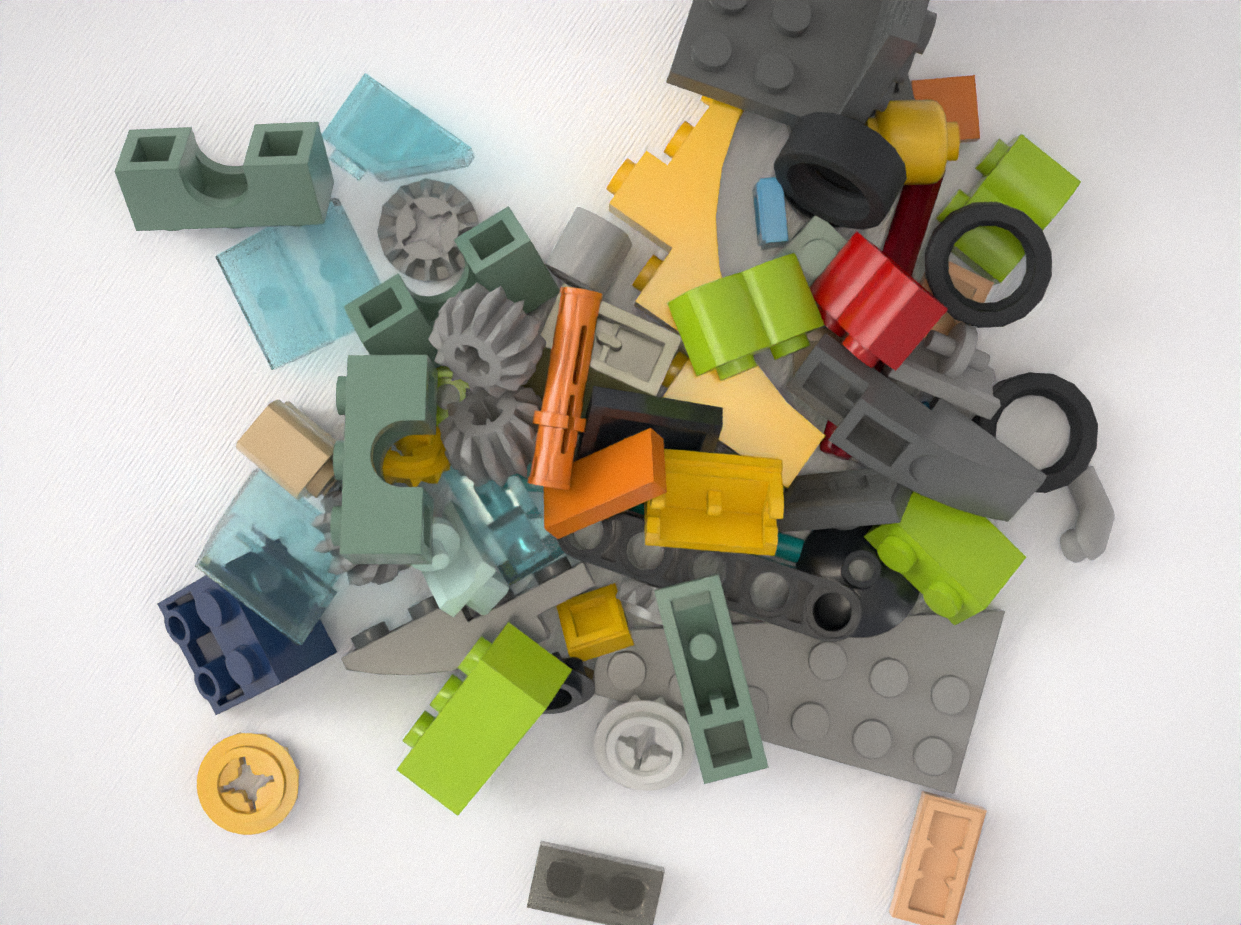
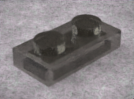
(594, 886)

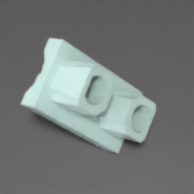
(461, 566)

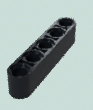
(797, 614)

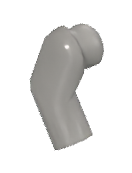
(1094, 519)

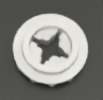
(660, 764)

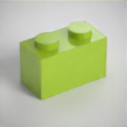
(947, 556)

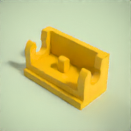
(717, 503)

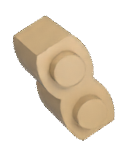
(291, 450)

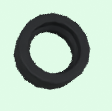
(840, 170)
(1034, 282)
(1077, 411)

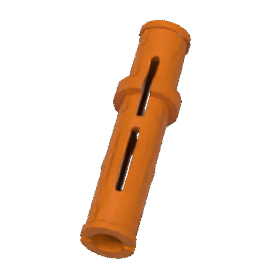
(565, 388)

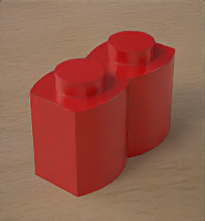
(874, 303)

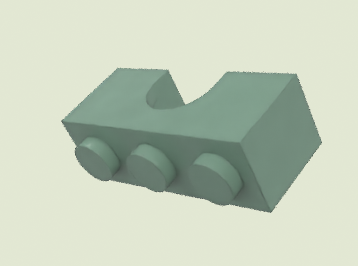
(179, 188)
(495, 255)
(381, 404)

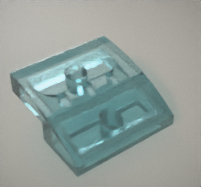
(297, 282)
(268, 559)

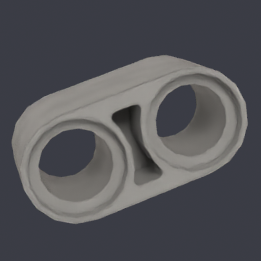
(589, 252)

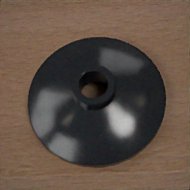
(884, 597)

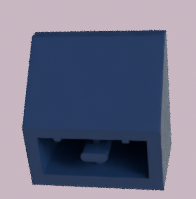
(233, 647)

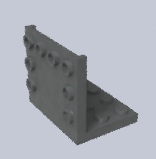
(800, 54)

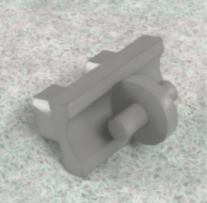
(950, 370)

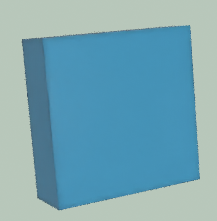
(770, 213)

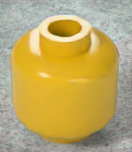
(920, 137)

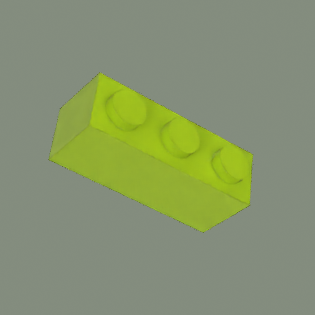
(481, 716)

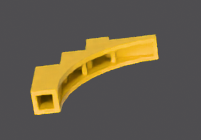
(677, 212)

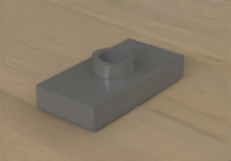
(842, 501)

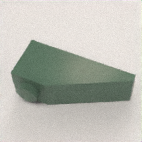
(711, 678)

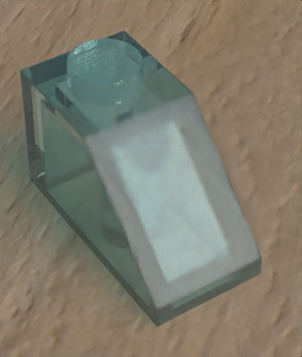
(390, 137)
(506, 524)

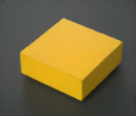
(594, 623)

